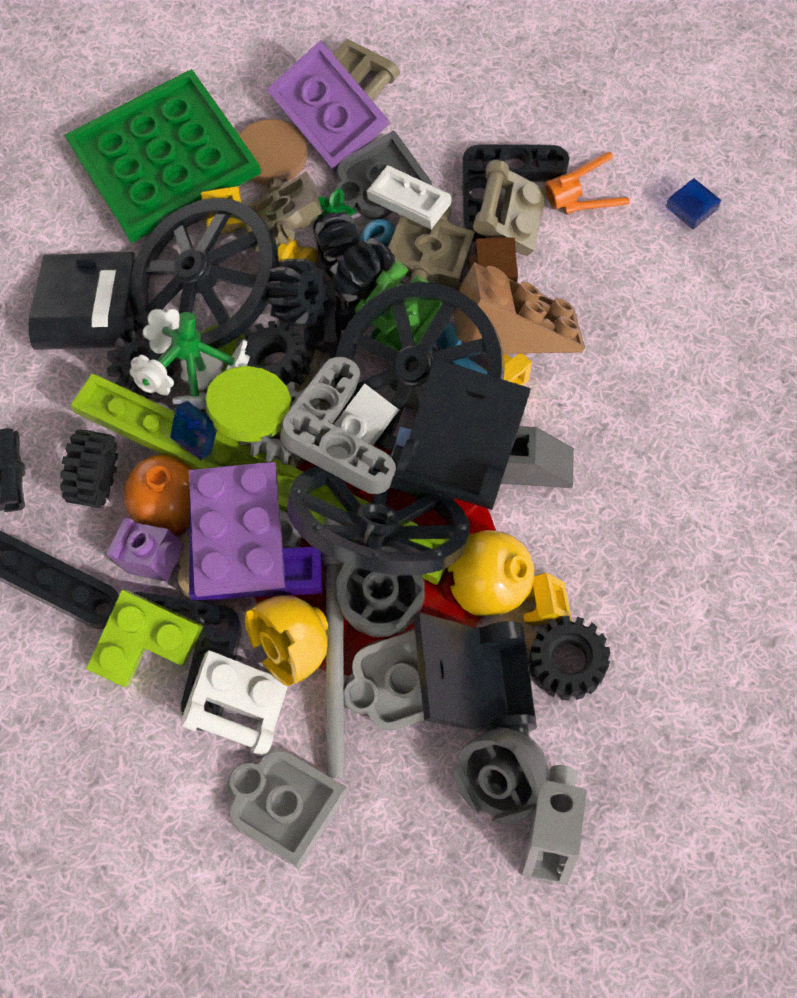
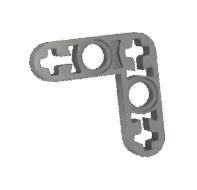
(319, 424)

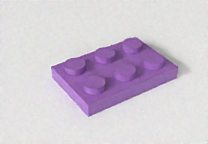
(328, 105)
(236, 529)

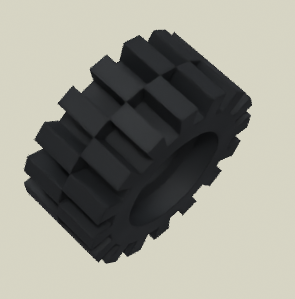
(278, 340)
(89, 468)
(572, 633)

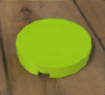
(247, 403)

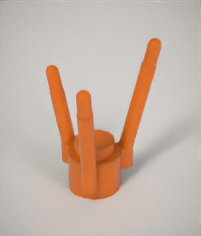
(567, 188)

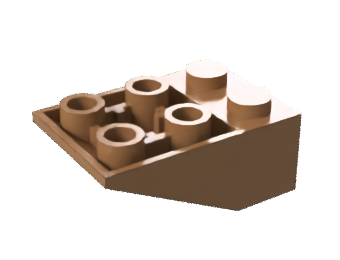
(519, 313)

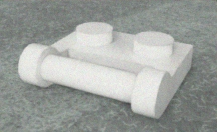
(239, 690)

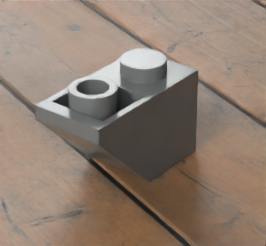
(539, 460)

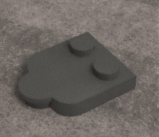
(364, 166)

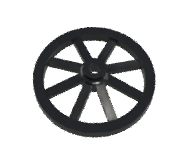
(199, 269)
(395, 299)
(377, 526)

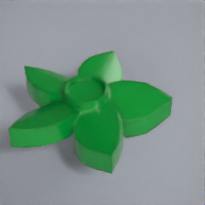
(334, 204)

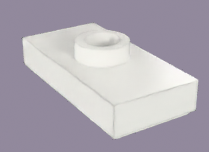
(409, 197)
(364, 418)

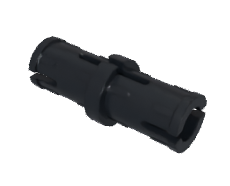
(11, 472)

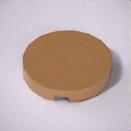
(277, 148)

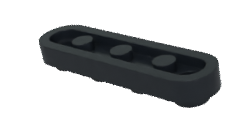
(55, 582)

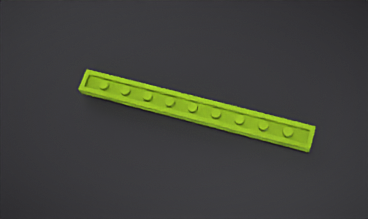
(151, 427)

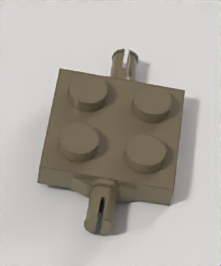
(287, 207)
(432, 253)

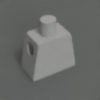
(556, 828)

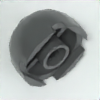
(379, 601)
(501, 774)

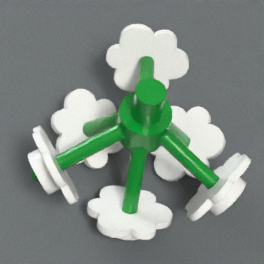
(178, 338)

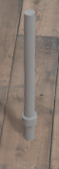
(334, 669)

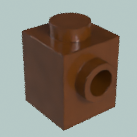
(497, 253)

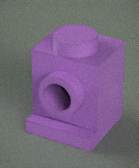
(145, 550)

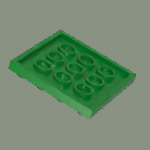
(161, 153)

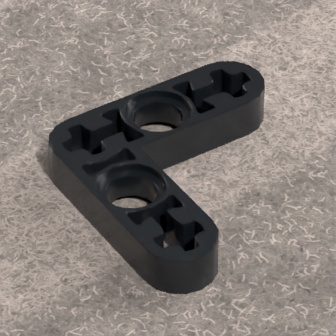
(474, 176)
(208, 640)

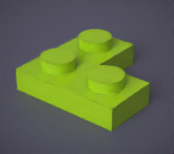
(139, 626)

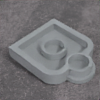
(387, 682)
(283, 804)

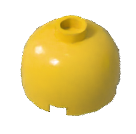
(492, 574)
(290, 636)

